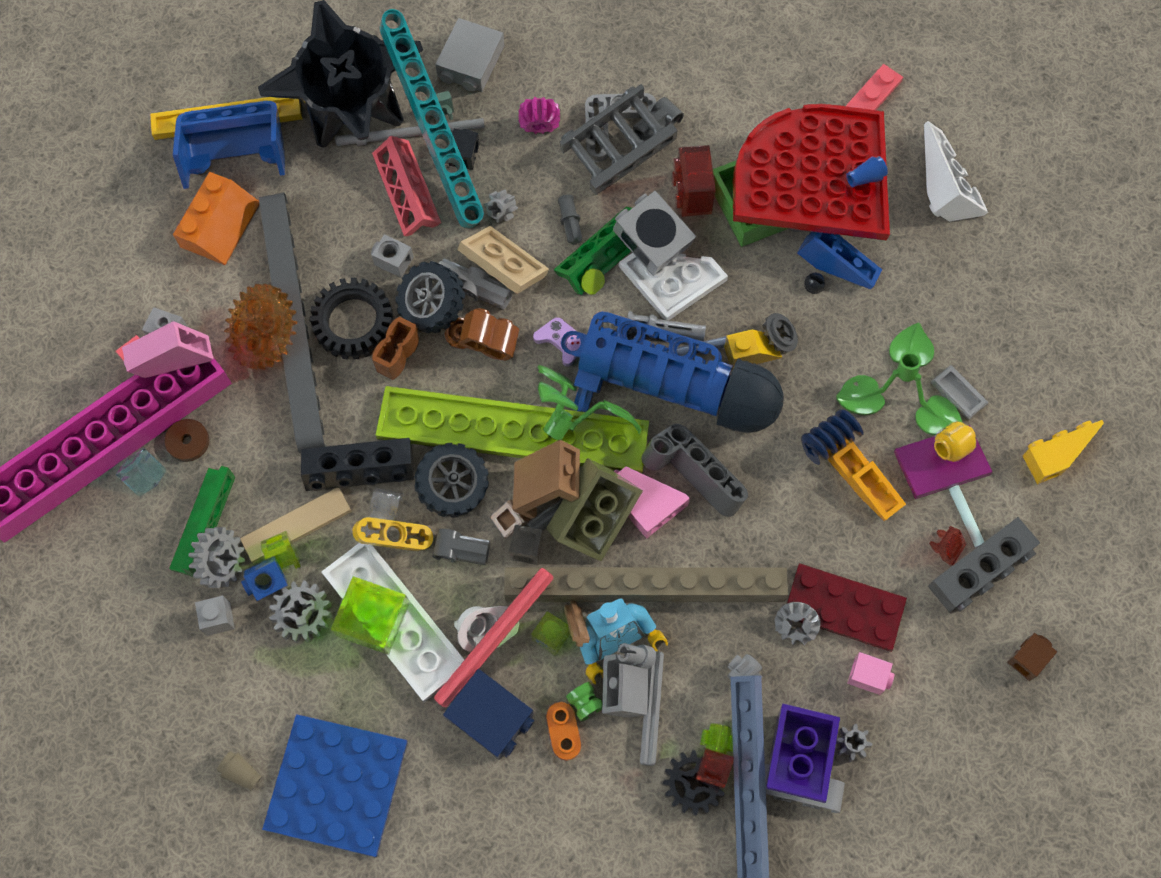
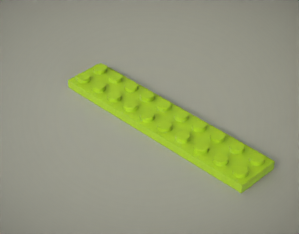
(505, 427)

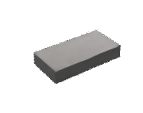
(959, 392)

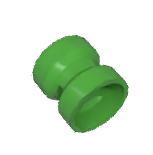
(584, 700)

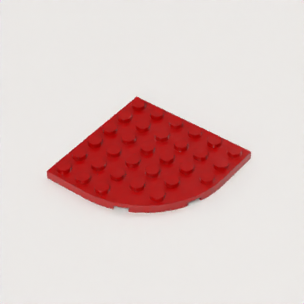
(797, 169)

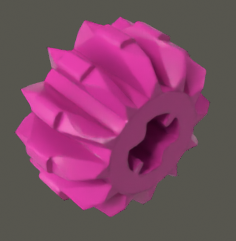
(539, 115)

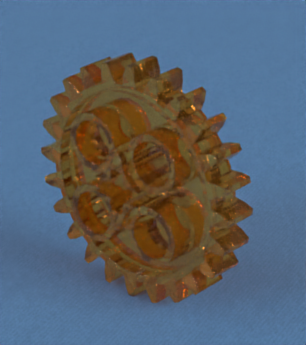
(260, 326)

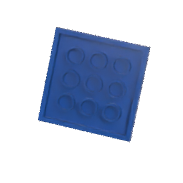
(335, 785)

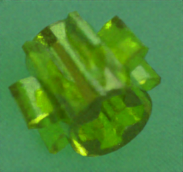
(717, 738)

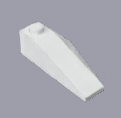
(946, 188)

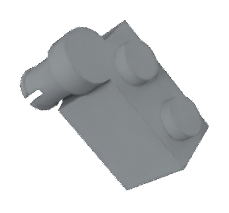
(627, 680)

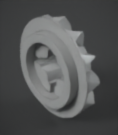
(797, 611)

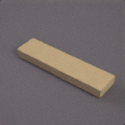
(299, 522)

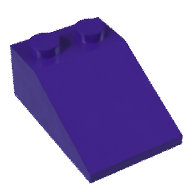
(802, 753)

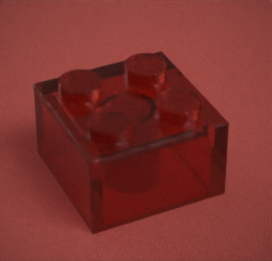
(694, 181)

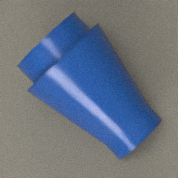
(868, 172)

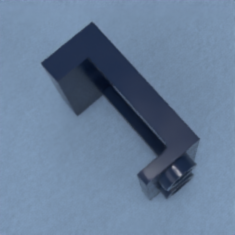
(490, 714)

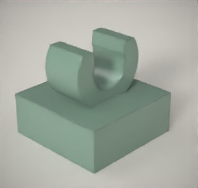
(446, 104)

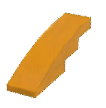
(866, 480)

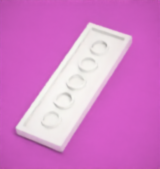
(420, 647)

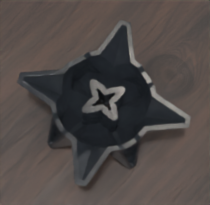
(340, 78)

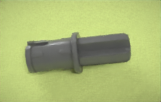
(570, 219)

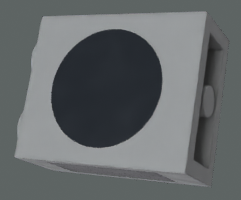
(653, 232)

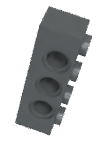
(1013, 536)

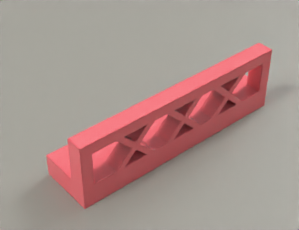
(408, 179)

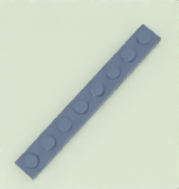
(749, 777)

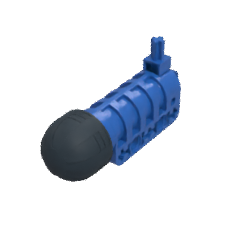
(744, 398)

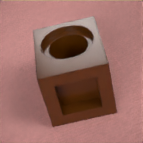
(1032, 656)

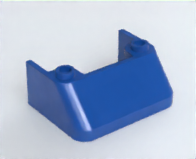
(227, 133)

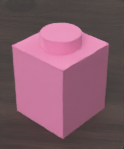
(871, 674)

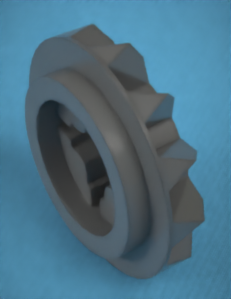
(785, 330)

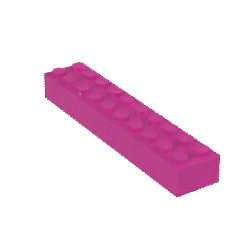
(99, 440)

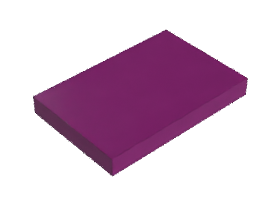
(930, 473)

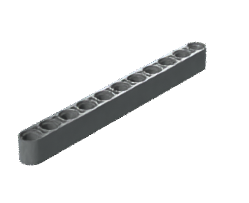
(297, 363)

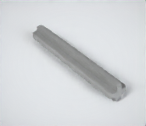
(651, 720)

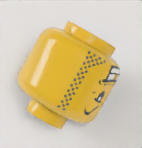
(955, 441)

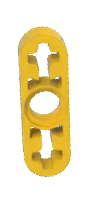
(374, 524)

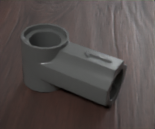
(664, 112)
(456, 547)

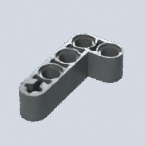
(698, 466)

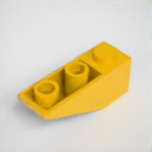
(1056, 455)

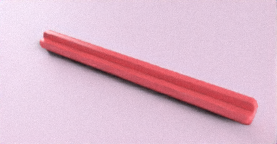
(493, 637)

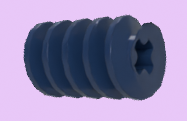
(830, 433)

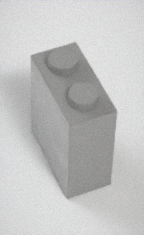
(469, 55)

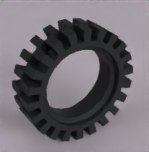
(338, 295)

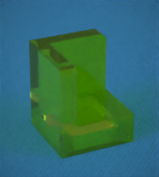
(282, 549)

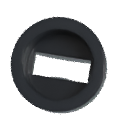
(812, 285)

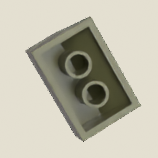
(598, 514)

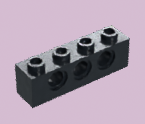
(357, 464)

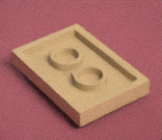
(503, 259)

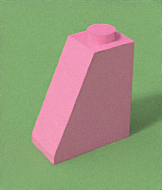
(167, 350)
(656, 503)

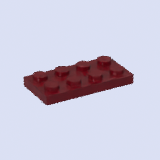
(849, 606)

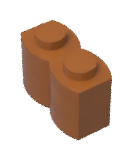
(489, 335)
(398, 345)

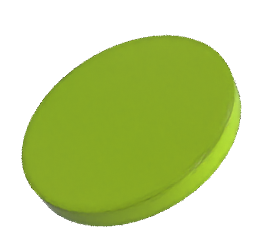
(592, 281)

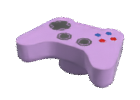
(552, 333)

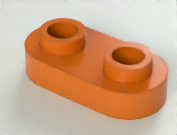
(563, 731)

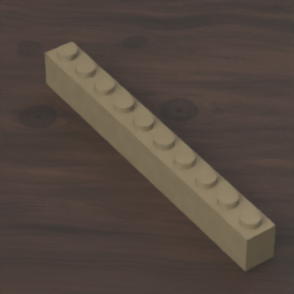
(653, 584)

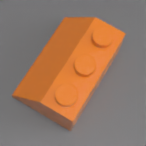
(216, 219)

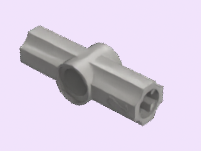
(480, 285)

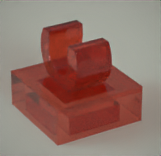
(950, 545)
(715, 768)

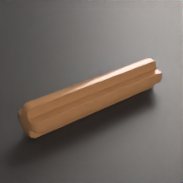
(576, 624)

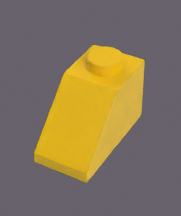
(750, 347)

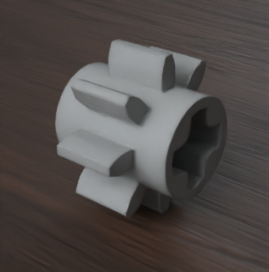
(501, 206)
(744, 666)
(847, 747)

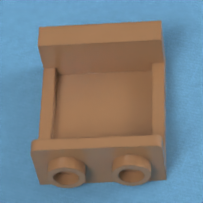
(546, 476)

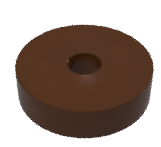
(182, 429)

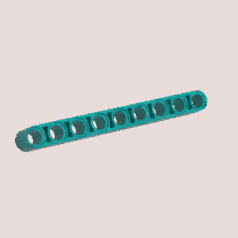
(430, 107)

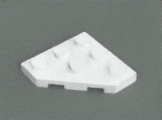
(677, 284)

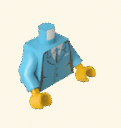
(613, 626)

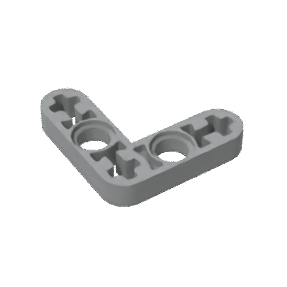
(604, 102)

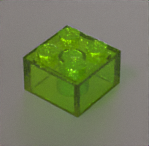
(370, 615)

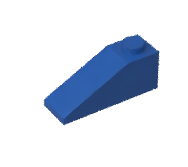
(839, 258)

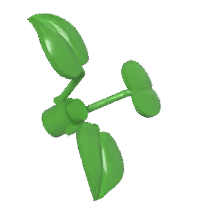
(911, 351)
(560, 419)

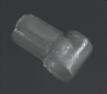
(384, 506)

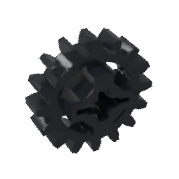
(681, 778)

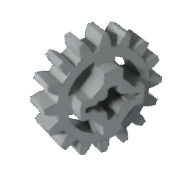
(212, 544)
(311, 608)

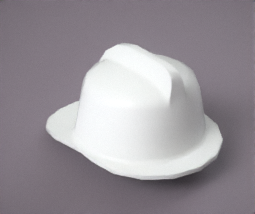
(476, 623)

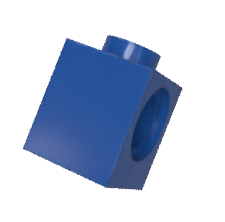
(267, 567)

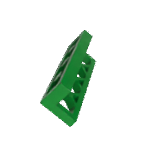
(603, 255)
(204, 515)

